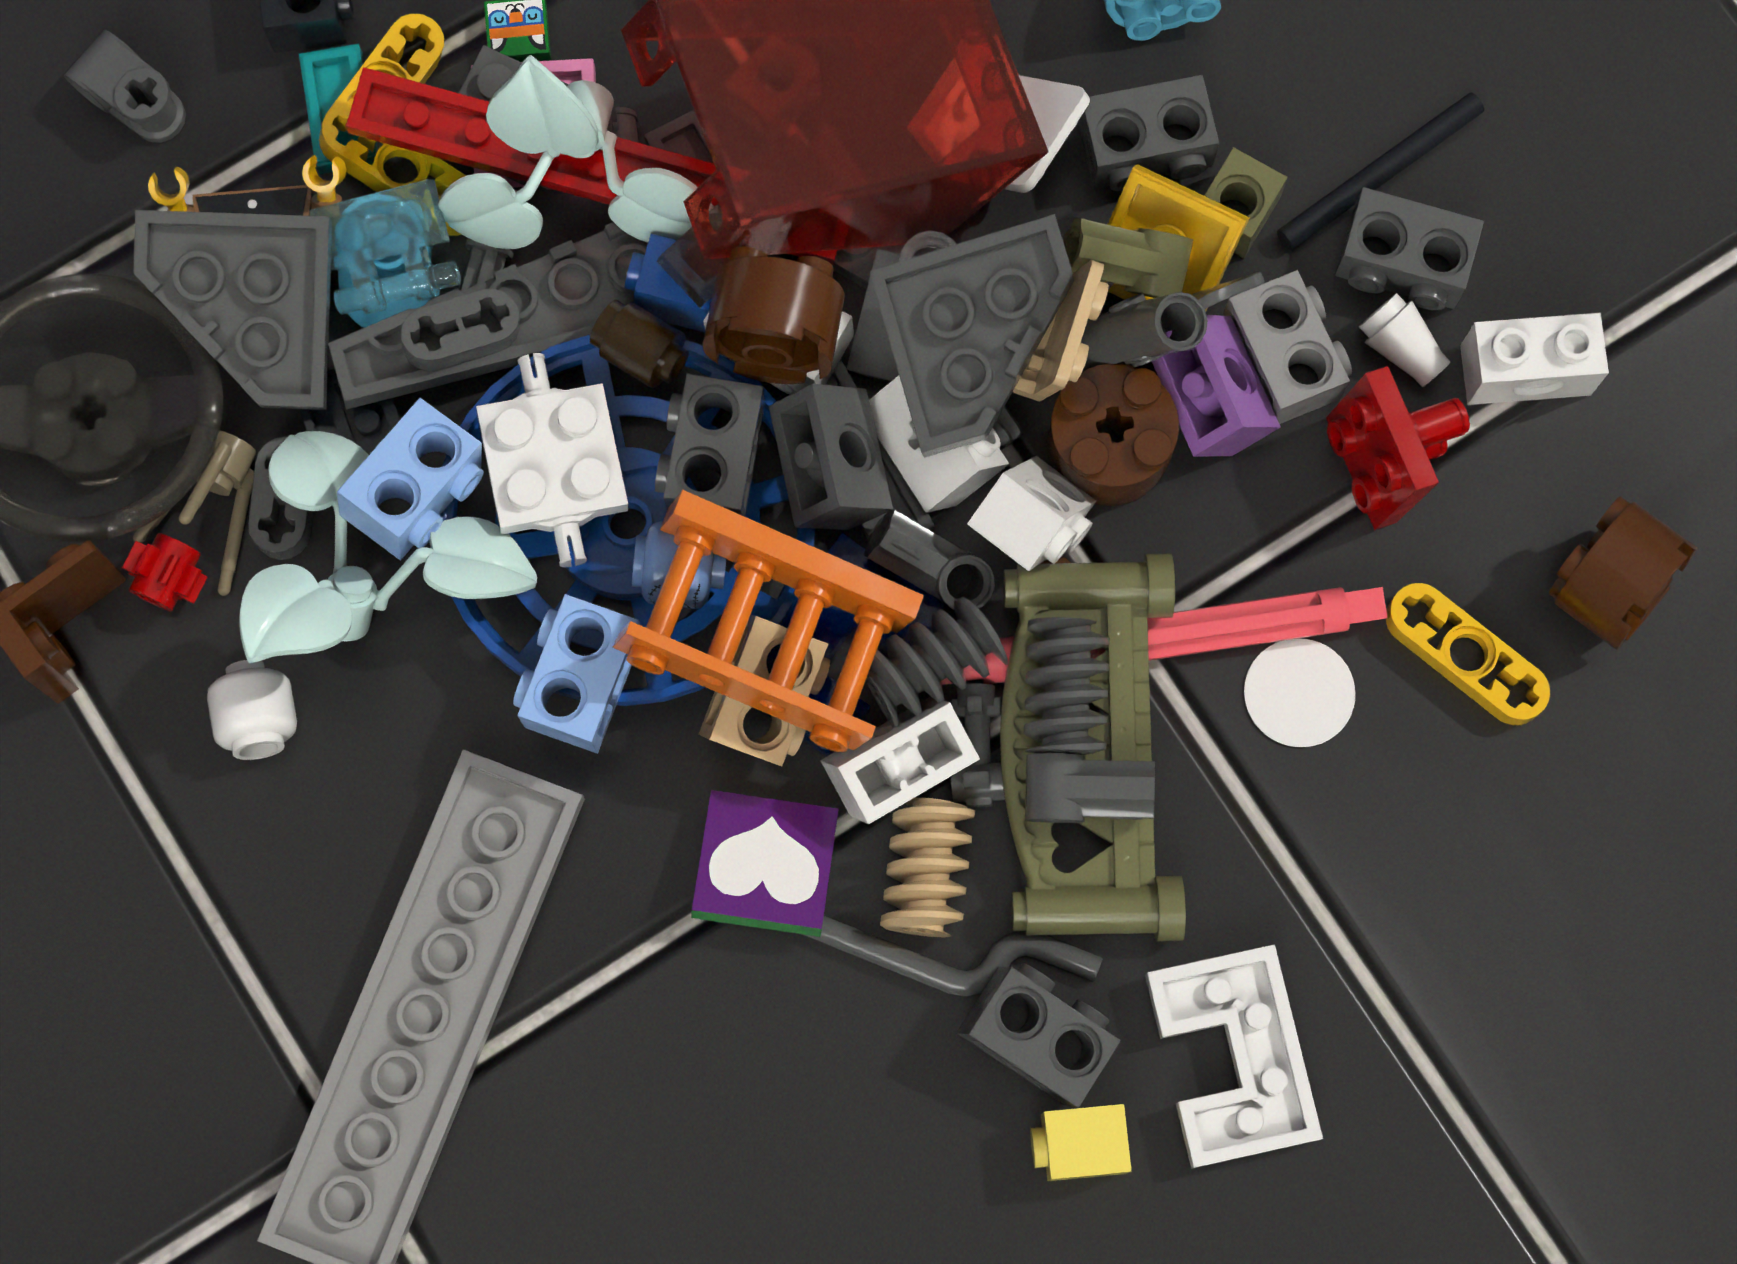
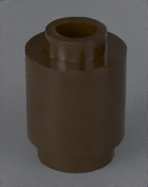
(639, 343)

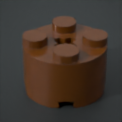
(774, 316)
(1135, 407)
(1622, 573)

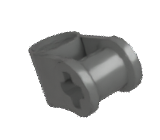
(124, 86)

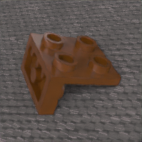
(35, 610)

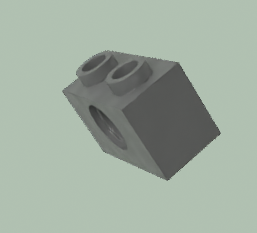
(830, 457)

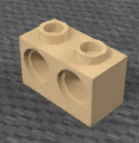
(726, 716)

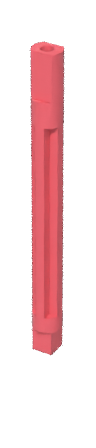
(1238, 625)

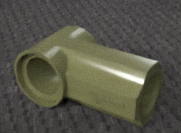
(1139, 259)

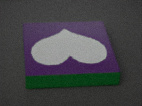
(765, 863)

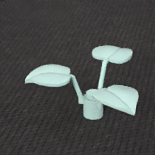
(544, 115)
(294, 615)

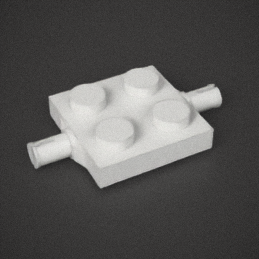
(552, 459)

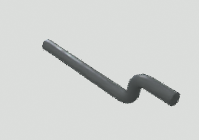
(951, 979)

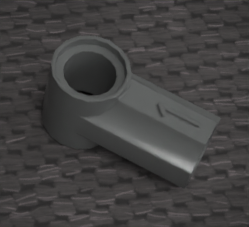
(926, 559)
(1072, 788)

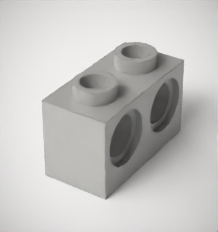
(1303, 343)

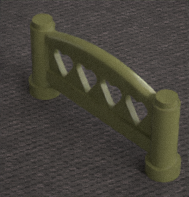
(1119, 885)

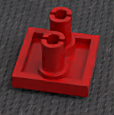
(1389, 446)

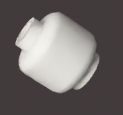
(251, 710)

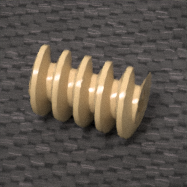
(926, 867)

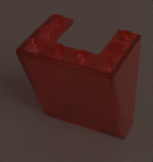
(841, 116)

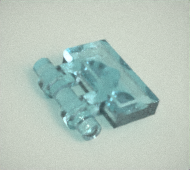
(384, 226)

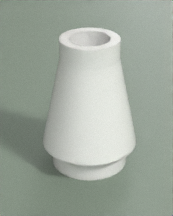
(1404, 339)

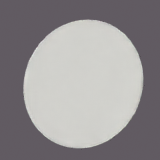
(1299, 692)

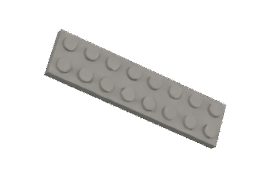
(422, 1016)

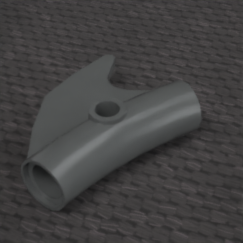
(1138, 327)

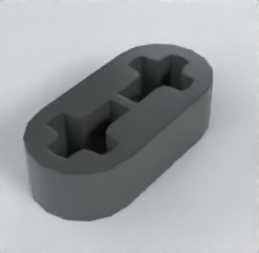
(456, 315)
(265, 512)

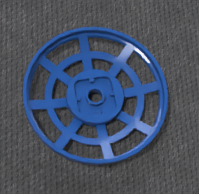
(608, 556)

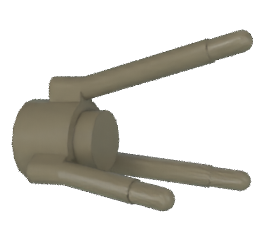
(225, 470)

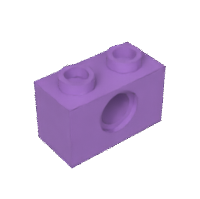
(1217, 392)

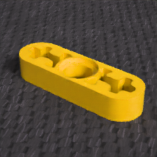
(1494, 649)

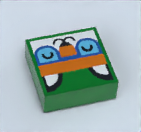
(518, 28)

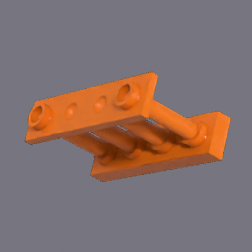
(818, 583)

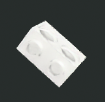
(1033, 514)

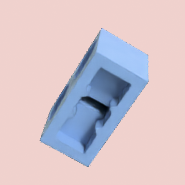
(397, 472)
(595, 676)

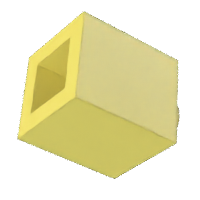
(1082, 1143)

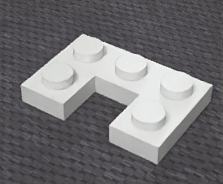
(1274, 1092)

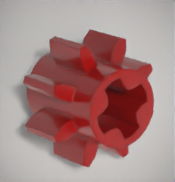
(164, 572)

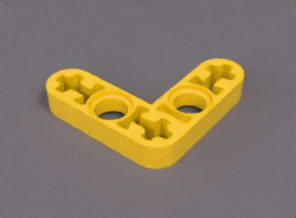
(418, 69)

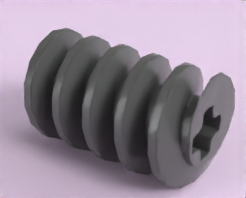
(933, 658)
(1065, 686)

